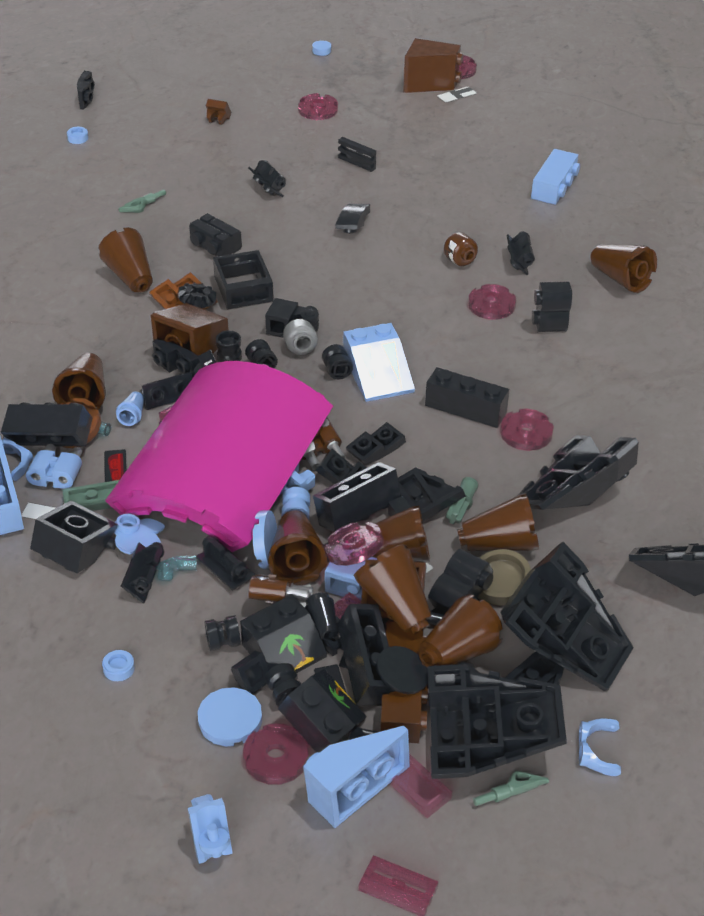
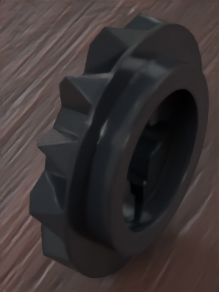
(197, 295)

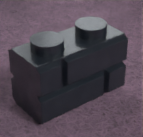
(215, 236)

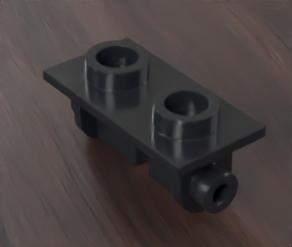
(271, 178)
(520, 251)
(165, 390)
(224, 563)
(142, 570)

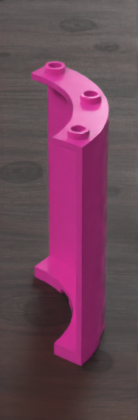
(224, 450)

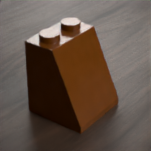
(432, 66)
(188, 327)

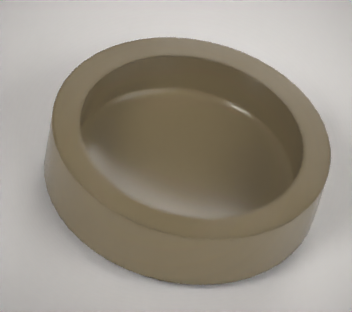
(508, 573)

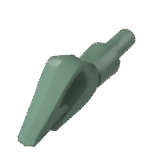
(138, 205)
(512, 788)

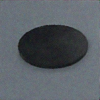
(402, 670)

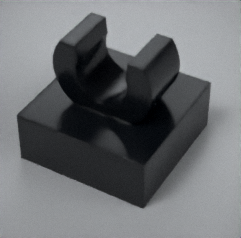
(251, 672)

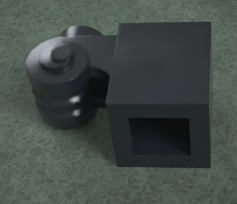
(284, 311)

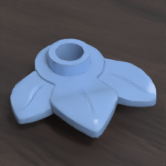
(132, 531)

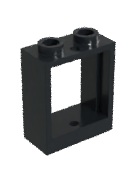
(245, 292)

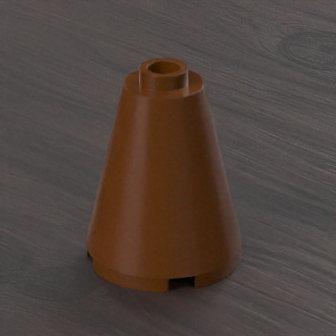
(127, 258)
(626, 264)
(81, 380)
(501, 527)
(405, 529)
(297, 550)
(396, 588)
(462, 633)

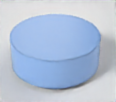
(321, 48)
(77, 135)
(118, 665)

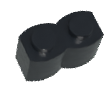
(552, 307)
(462, 576)

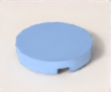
(263, 536)
(229, 716)

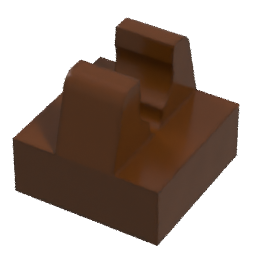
(218, 109)

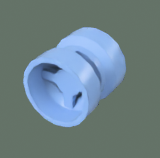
(296, 499)

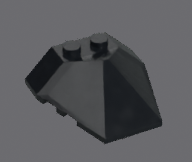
(581, 473)
(677, 565)
(566, 621)
(489, 720)

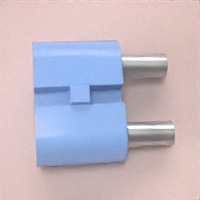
(59, 470)

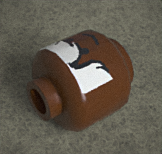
(460, 249)

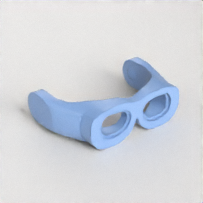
(26, 457)
(586, 756)

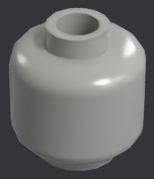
(300, 337)

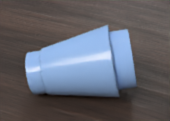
(130, 410)

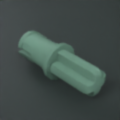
(458, 509)

